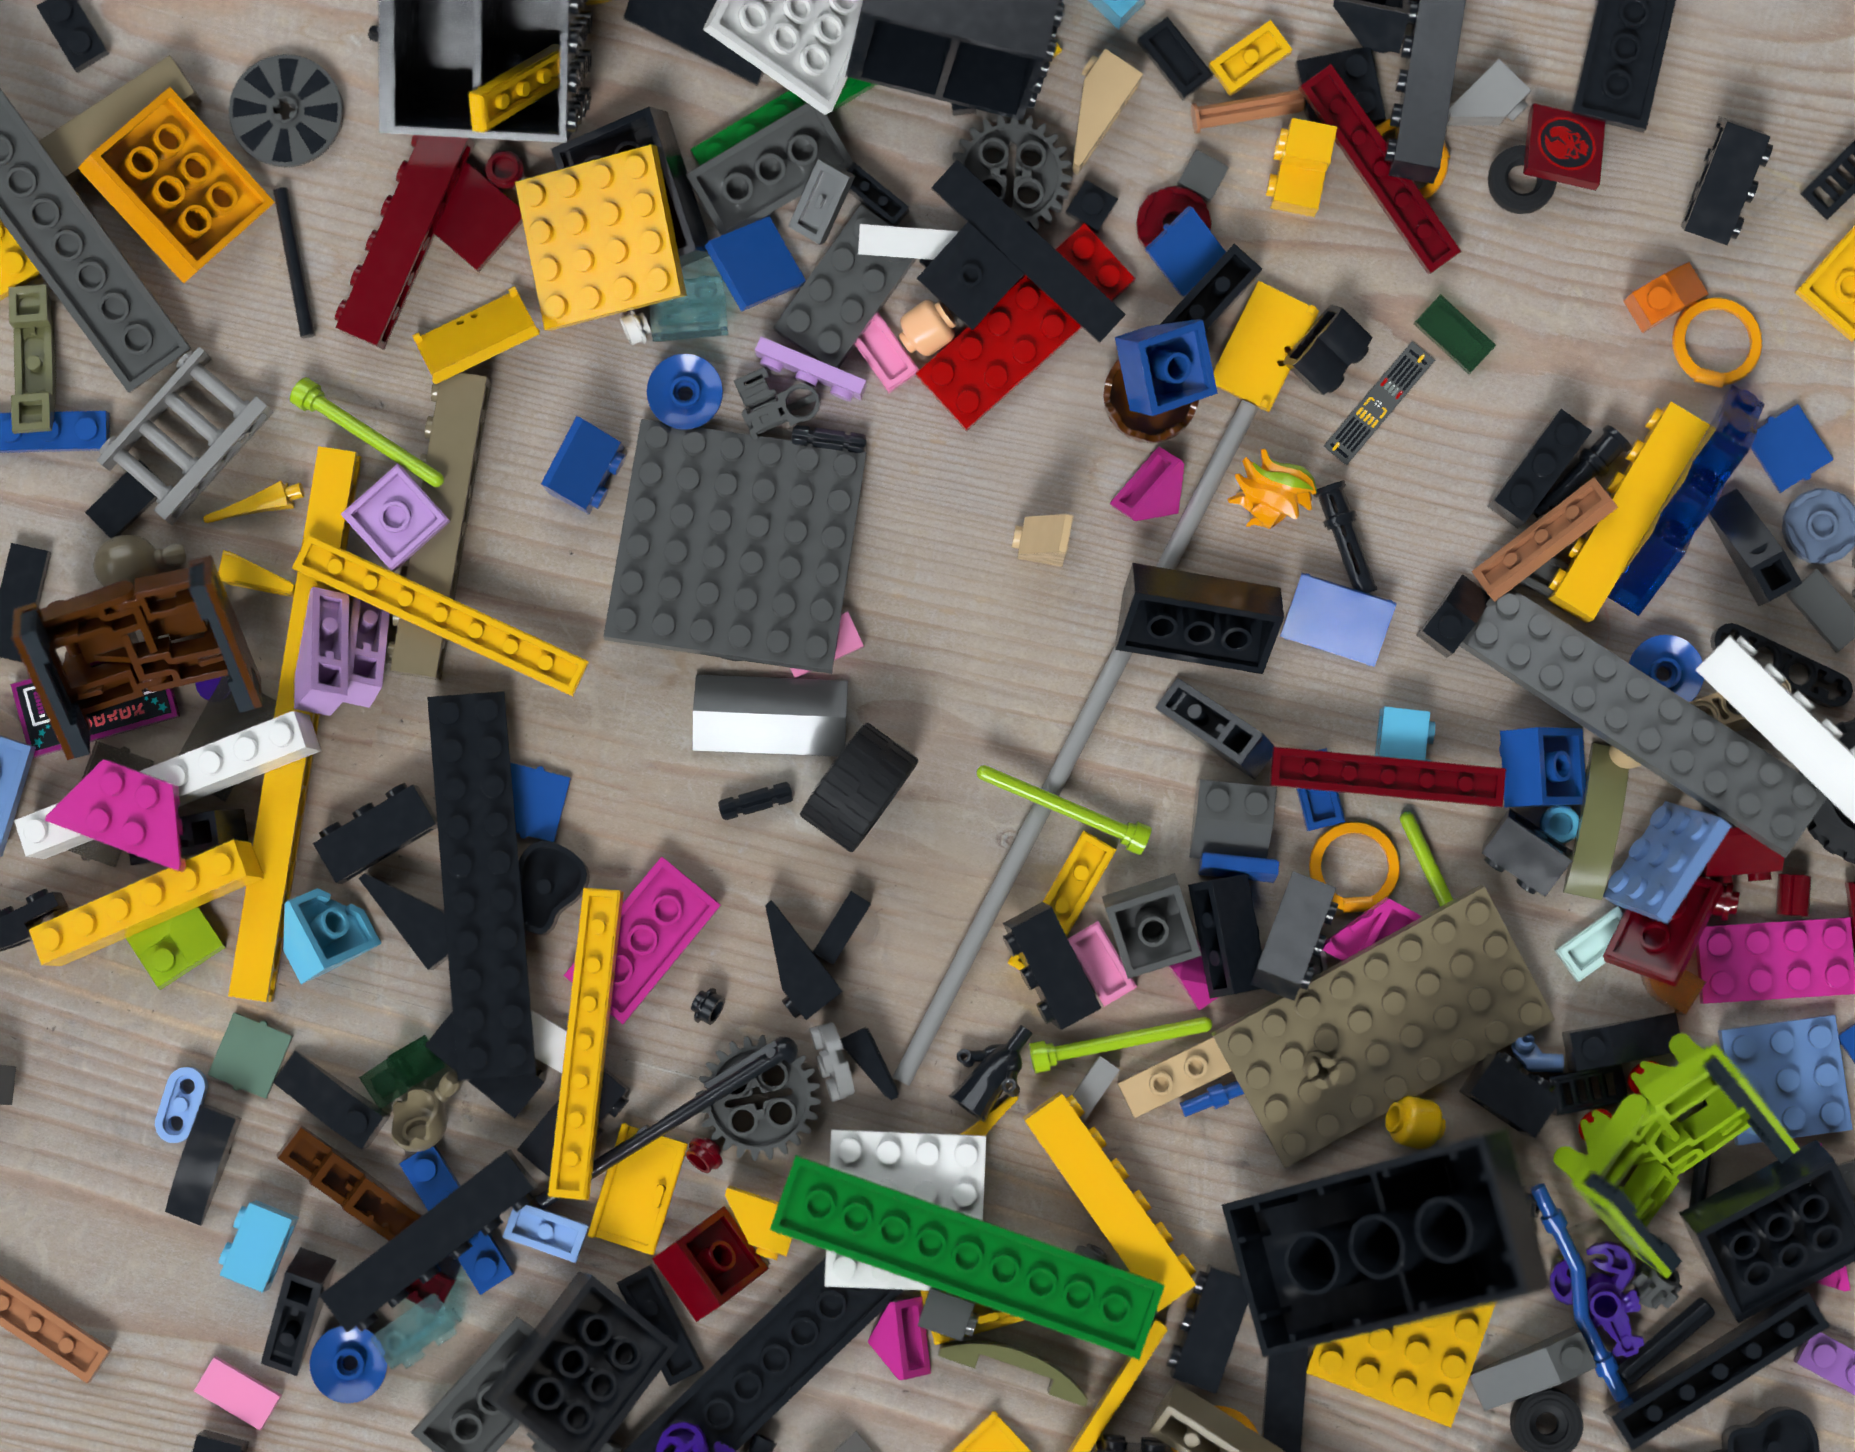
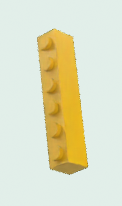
(1639, 496)
(146, 903)
(1107, 1197)

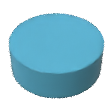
(1560, 823)

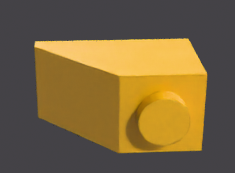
(755, 1219)

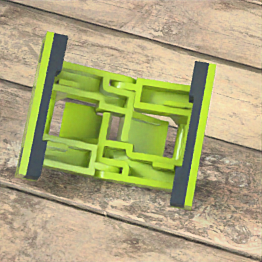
(1664, 1149)

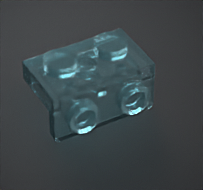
(692, 316)
(416, 1328)

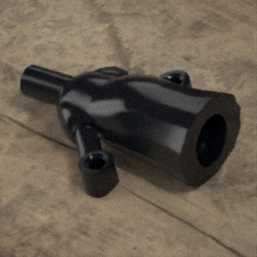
(992, 1076)

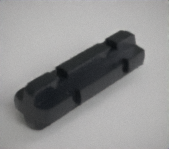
(828, 439)
(755, 801)

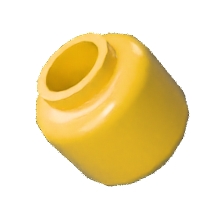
(1415, 1122)

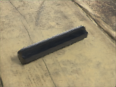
(1666, 1340)

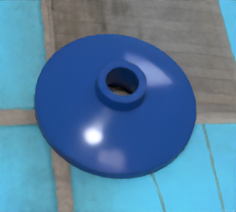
(684, 372)
(1677, 657)
(332, 1375)

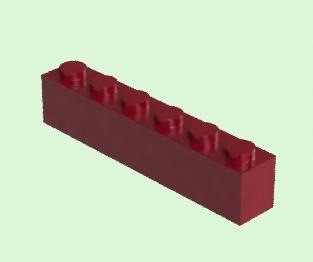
(402, 238)

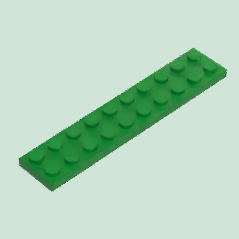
(967, 1257)

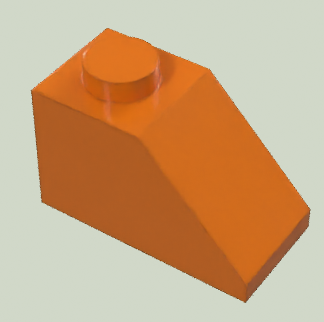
(1665, 296)

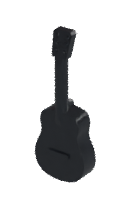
(550, 883)
(1773, 1431)

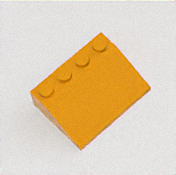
(176, 184)

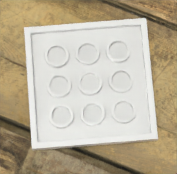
(792, 41)
(924, 1165)

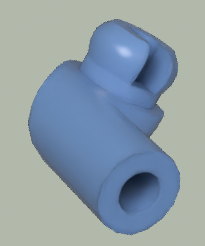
(1532, 1057)

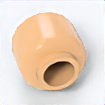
(927, 327)

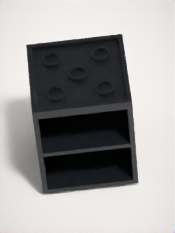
(447, 48)
(959, 50)

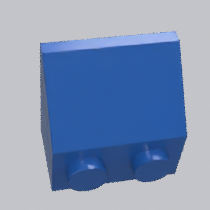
(1166, 366)
(584, 466)
(1543, 766)

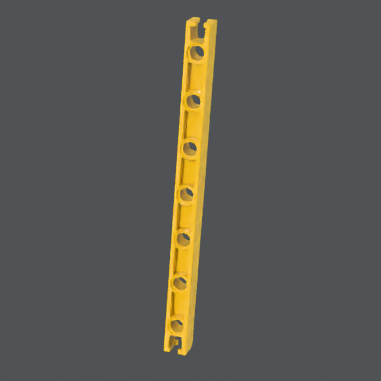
(287, 787)

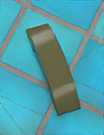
(33, 359)
(1597, 825)
(968, 1352)

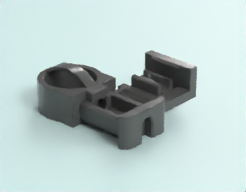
(765, 407)

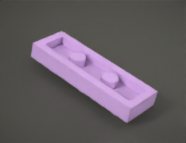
(810, 370)

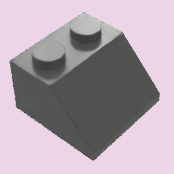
(1232, 819)
(1151, 926)

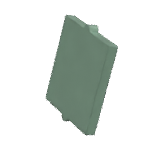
(250, 1055)

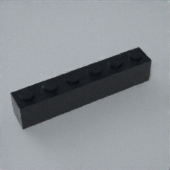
(1425, 89)
(428, 1241)
(1715, 1369)

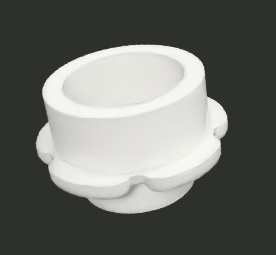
(635, 327)

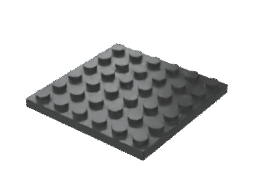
(735, 547)

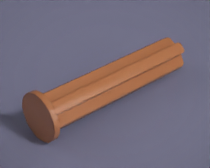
(1246, 109)

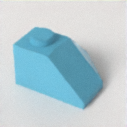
(324, 934)

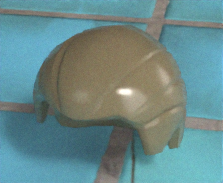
(133, 557)
(422, 1117)

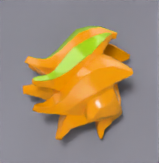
(1273, 490)

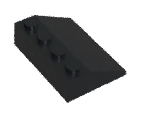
(639, 130)
(1775, 1230)
(581, 1369)

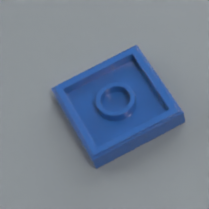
(755, 263)

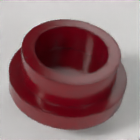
(504, 169)
(1727, 902)
(704, 1154)

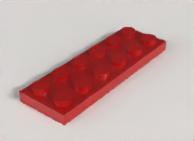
(1016, 335)

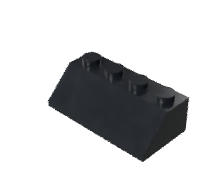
(682, 25)
(1199, 618)

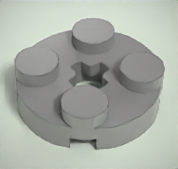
(832, 1061)

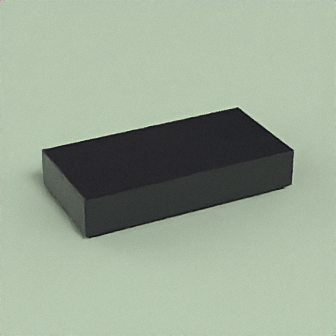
(1175, 58)
(121, 504)

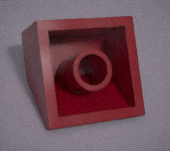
(1742, 855)
(710, 1264)

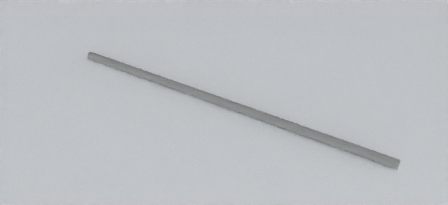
(1066, 761)

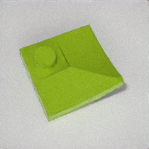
(176, 946)

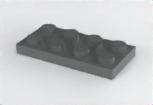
(841, 295)

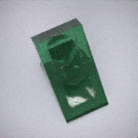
(401, 1072)

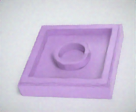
(395, 517)

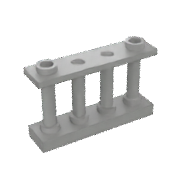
(222, 443)

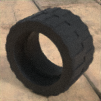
(858, 787)

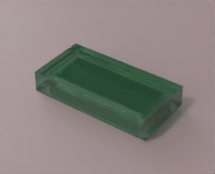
(1454, 334)

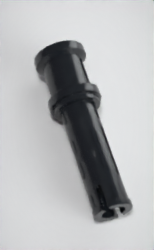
(1593, 463)
(1345, 517)

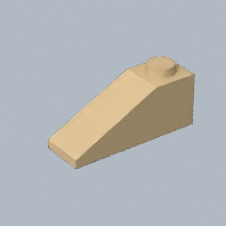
(1105, 93)
(1043, 538)

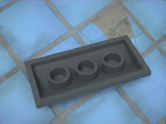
(766, 168)
(769, 715)
(462, 1416)

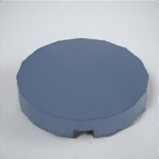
(1820, 526)

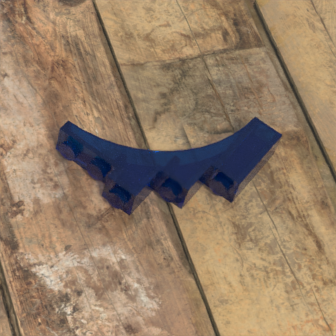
(1690, 500)

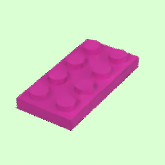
(654, 931)
(1776, 960)

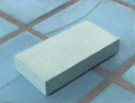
(1586, 949)

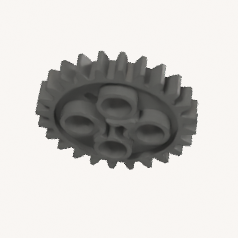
(1043, 178)
(765, 1132)

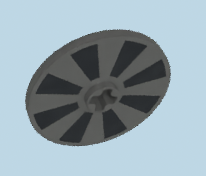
(262, 93)

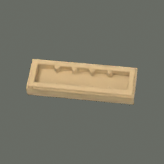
(1174, 1077)

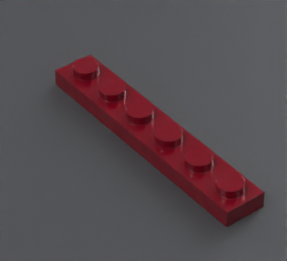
(1366, 152)
(1387, 777)

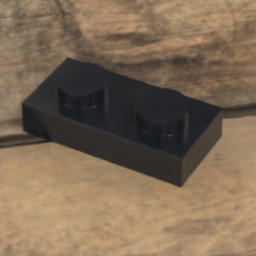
(73, 32)

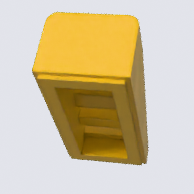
(245, 574)

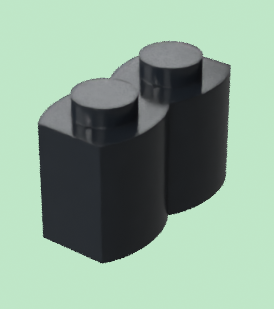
(1328, 350)

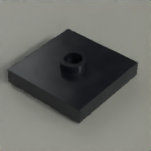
(970, 276)

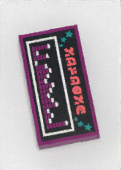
(111, 721)

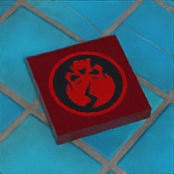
(1564, 147)

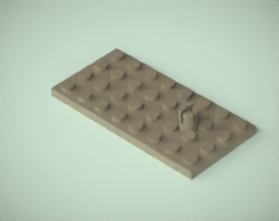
(1383, 1026)

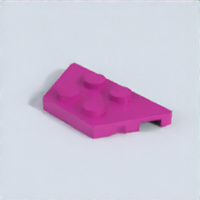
(125, 812)
(1369, 928)

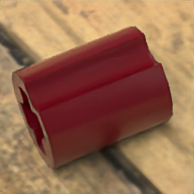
(1793, 895)

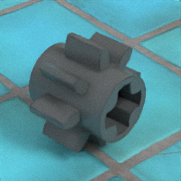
(1654, 1288)

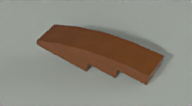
(347, 1184)

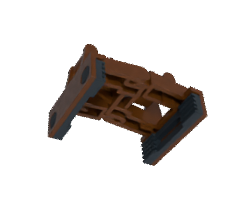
(103, 630)

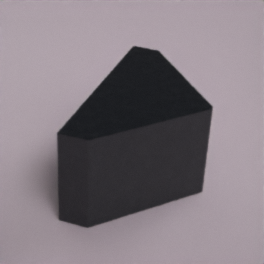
(1387, 1244)

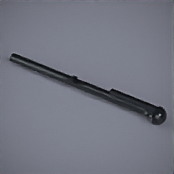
(717, 1088)

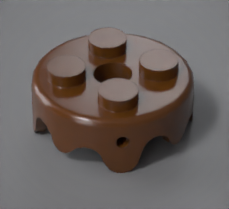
(1137, 425)

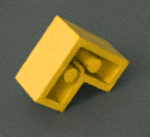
(1303, 159)

